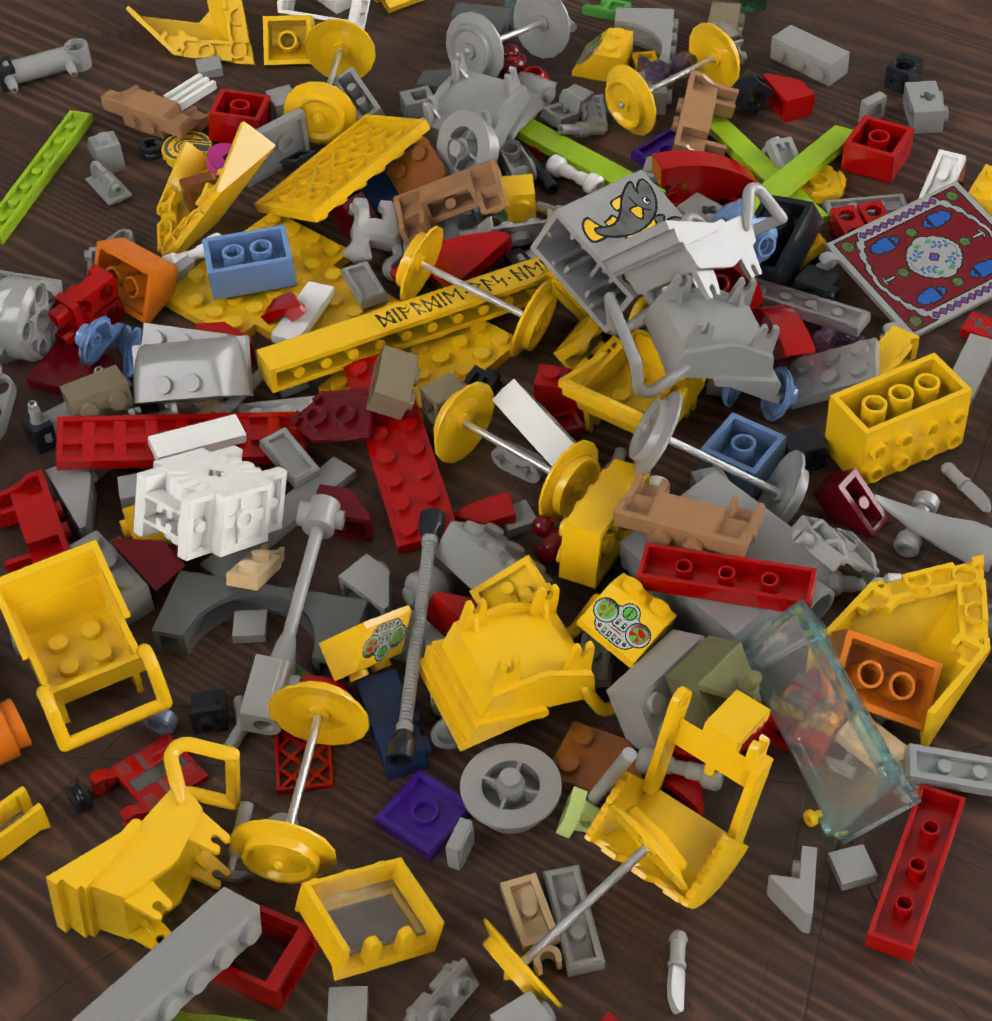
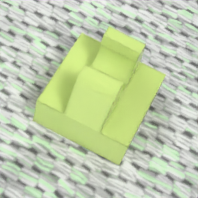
(576, 813)

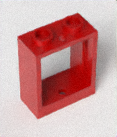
(287, 971)

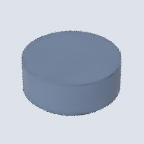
(162, 722)

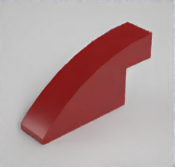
(701, 172)
(468, 256)
(793, 336)

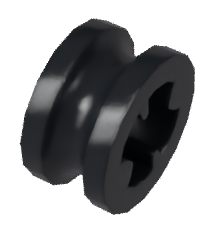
(150, 148)
(78, 796)

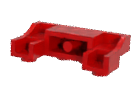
(39, 519)

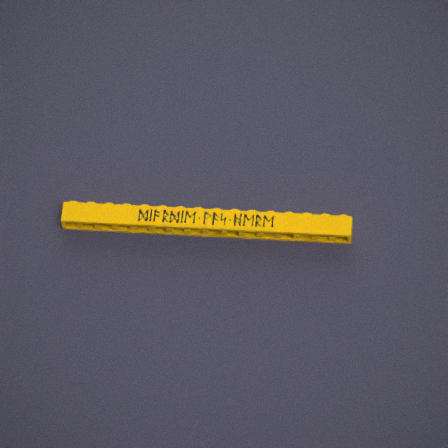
(395, 326)

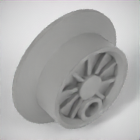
(466, 141)
(511, 787)

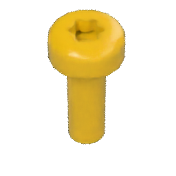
(811, 817)

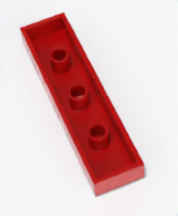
(725, 578)
(915, 873)

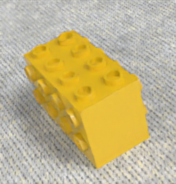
(898, 418)

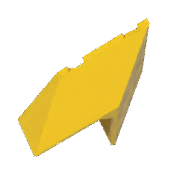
(218, 33)
(181, 228)
(934, 615)

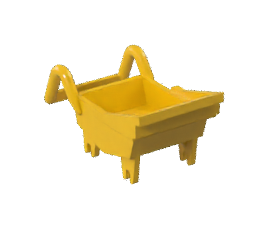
(605, 388)
(76, 636)
(508, 667)
(150, 864)

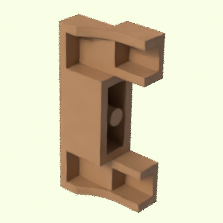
(696, 109)
(450, 196)
(687, 522)

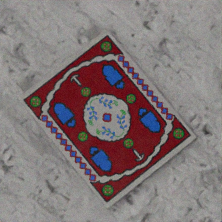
(921, 259)

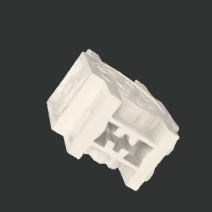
(209, 502)

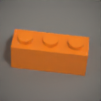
(141, 277)
(888, 677)

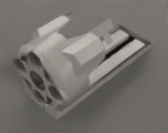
(24, 320)

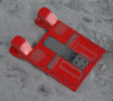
(145, 778)

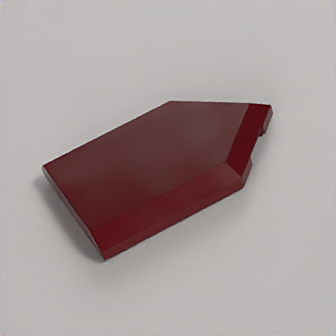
(337, 417)

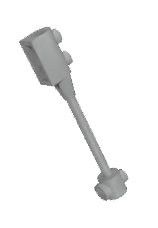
(273, 672)

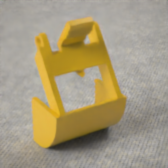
(705, 847)

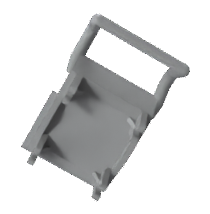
(499, 102)
(693, 248)
(701, 339)

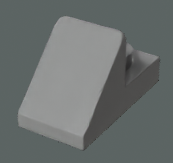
(796, 893)

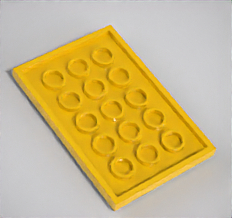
(342, 167)

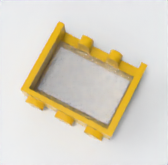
(369, 917)

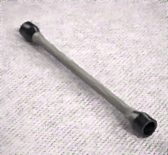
(402, 745)

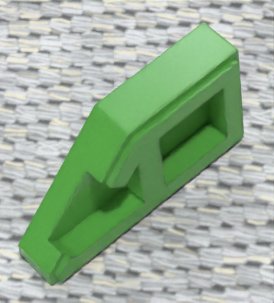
(605, 9)

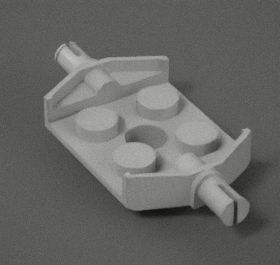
(520, 233)
(835, 546)

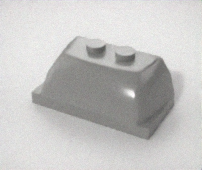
(192, 370)

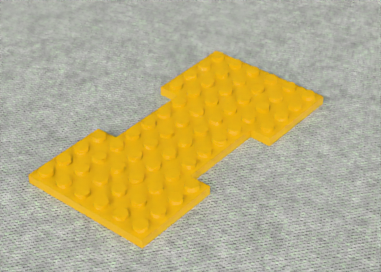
(320, 262)

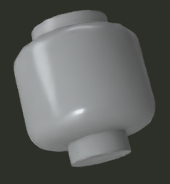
(439, 582)

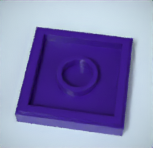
(423, 815)

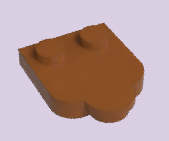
(417, 167)
(587, 756)

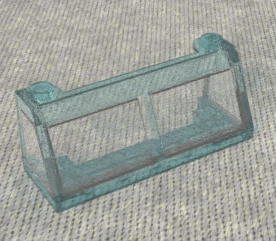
(828, 726)

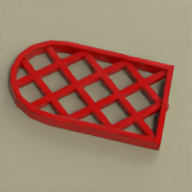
(283, 789)

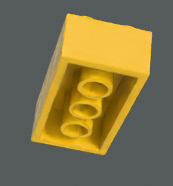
(589, 532)

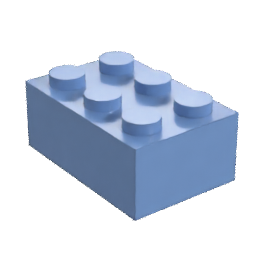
(249, 262)

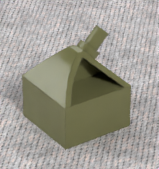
(712, 675)

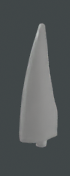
(953, 535)

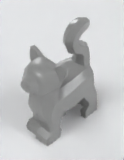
(374, 233)

